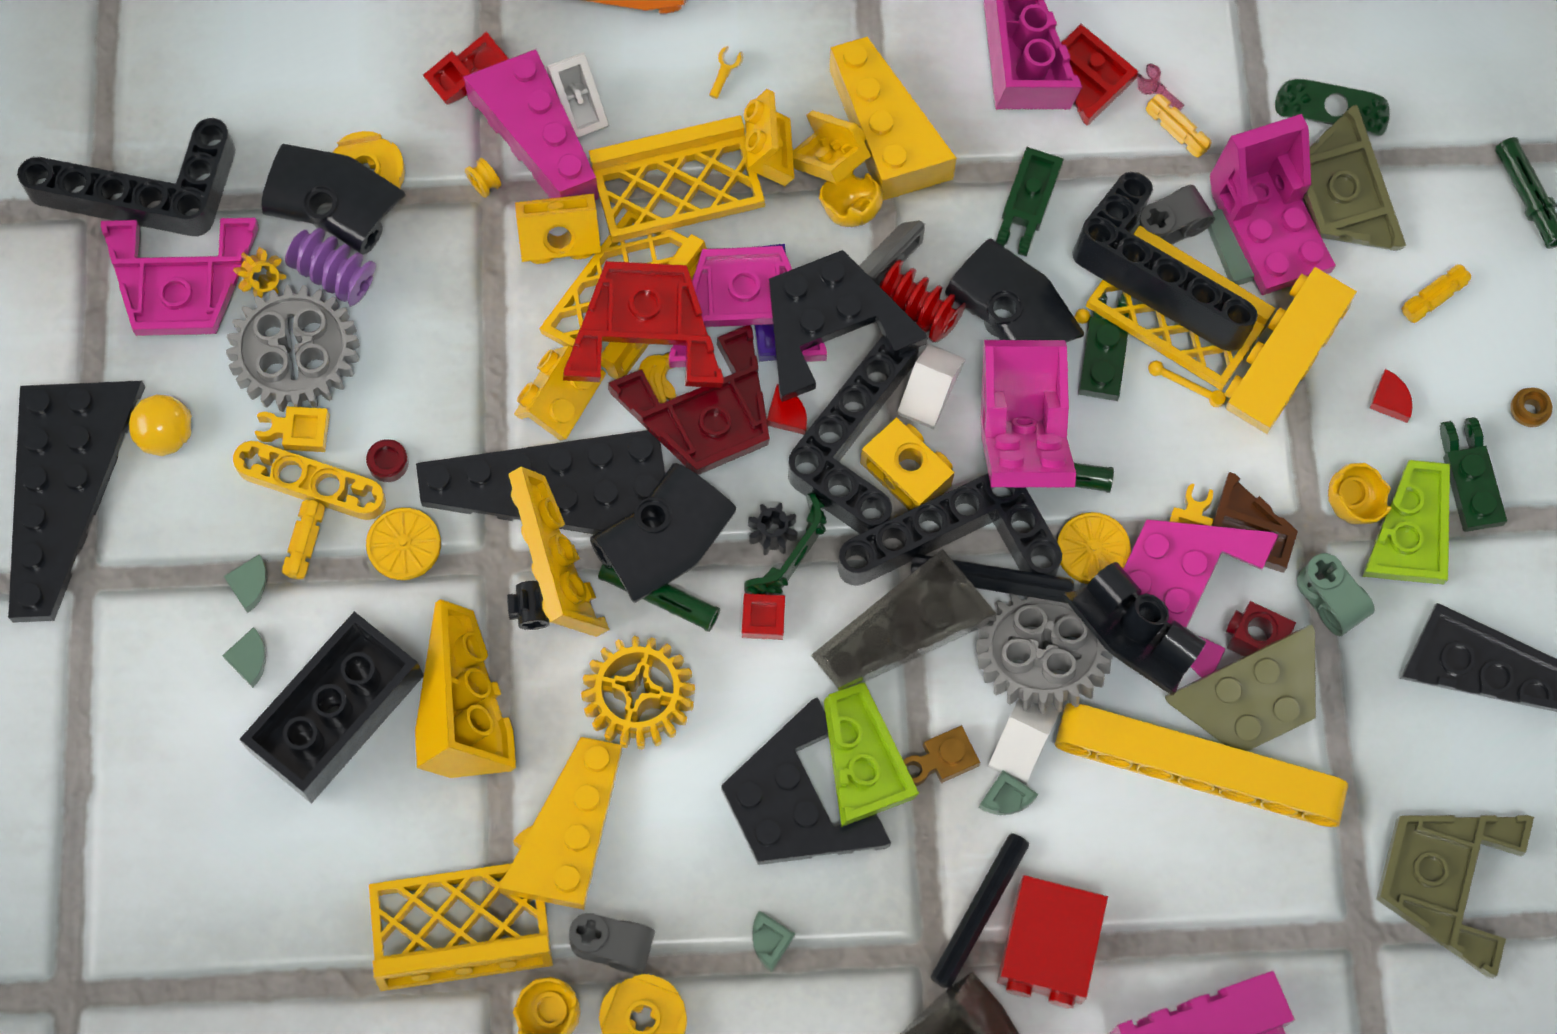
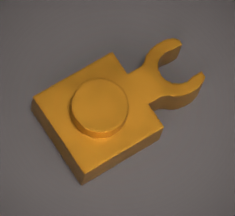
(946, 755)

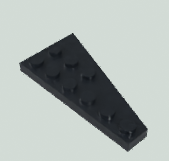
(62, 470)
(590, 479)

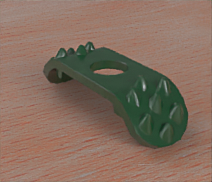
(1309, 98)
(777, 579)

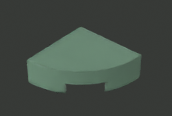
(248, 582)
(248, 657)
(1007, 796)
(770, 940)

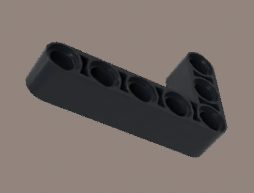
(140, 191)
(1152, 275)
(848, 427)
(952, 527)

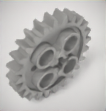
(256, 352)
(1043, 651)

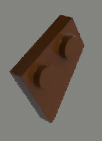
(1244, 511)

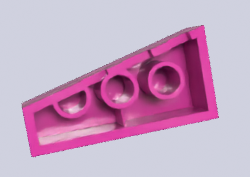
(1027, 57)
(1241, 1008)

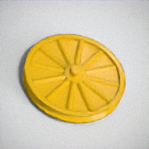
(403, 543)
(1091, 544)

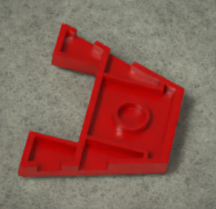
(646, 307)

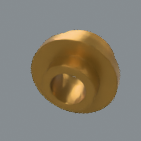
(1536, 398)

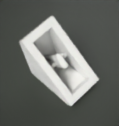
(578, 94)
(930, 386)
(1023, 740)

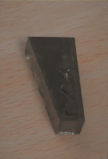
(909, 621)

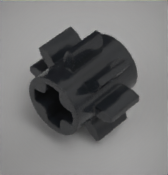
(764, 522)
(527, 606)

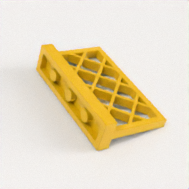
(663, 152)
(1164, 346)
(618, 356)
(454, 960)

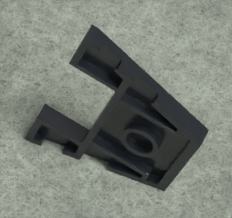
(827, 302)
(780, 806)

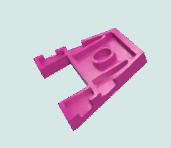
(736, 291)
(177, 292)
(1178, 561)

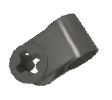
(1177, 215)
(621, 943)

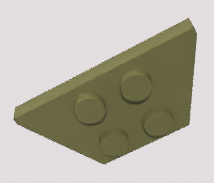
(1348, 189)
(1255, 694)

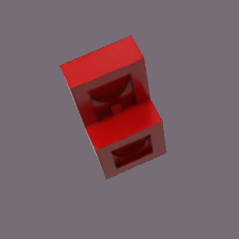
(448, 74)

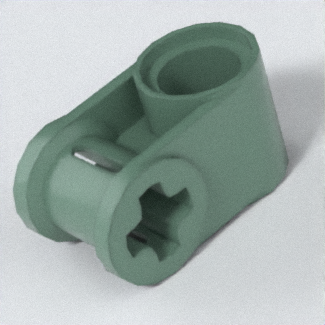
(1337, 596)

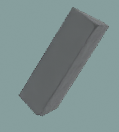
(896, 246)

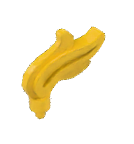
(655, 370)

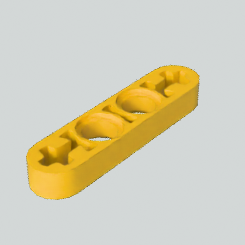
(306, 486)

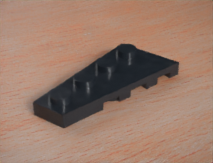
(1481, 661)

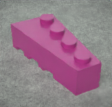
(531, 119)

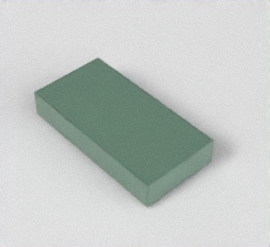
(1229, 250)

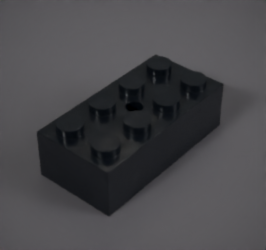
(351, 670)

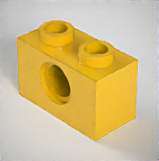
(574, 213)
(901, 443)

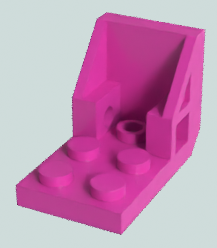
(1261, 195)
(1026, 413)

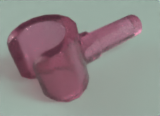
(1153, 85)

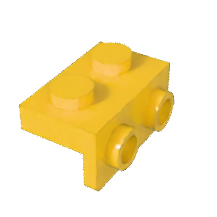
(768, 139)
(832, 149)
(555, 402)

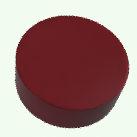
(387, 460)

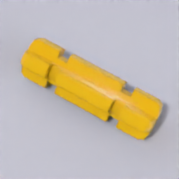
(1178, 125)
(1436, 293)
(303, 539)

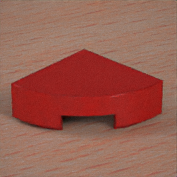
(1392, 397)
(788, 414)

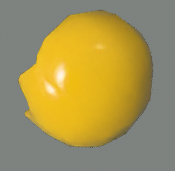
(852, 200)
(160, 425)
(1359, 494)
(547, 1008)

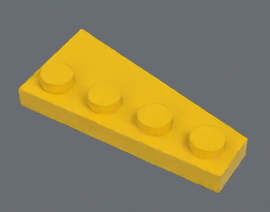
(553, 556)
(565, 838)

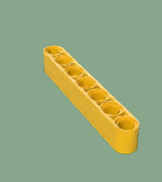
(1202, 765)

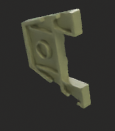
(1432, 874)

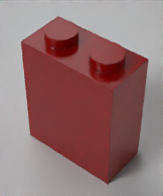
(1052, 941)

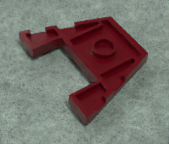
(706, 423)

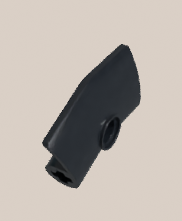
(308, 177)
(1001, 280)
(650, 557)
(1136, 627)

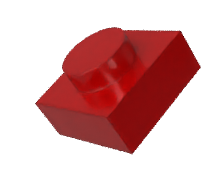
(763, 616)

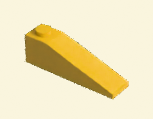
(458, 711)

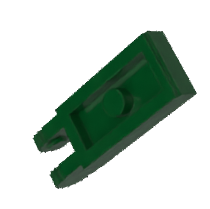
(1030, 196)
(1103, 356)
(1472, 478)

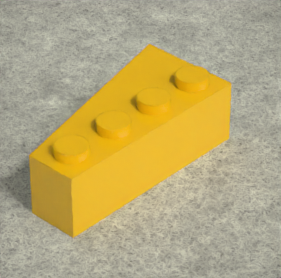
(899, 137)
(1290, 349)

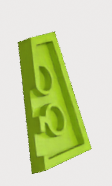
(1416, 530)
(864, 757)

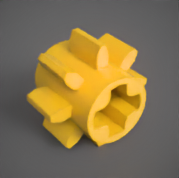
(254, 264)

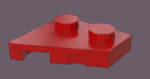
(1099, 70)

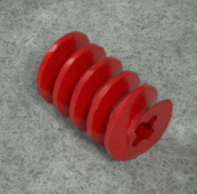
(921, 305)

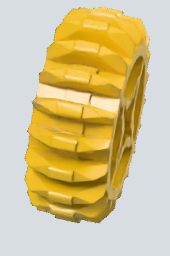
(652, 698)

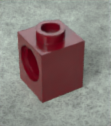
(1255, 615)

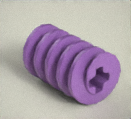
(330, 267)

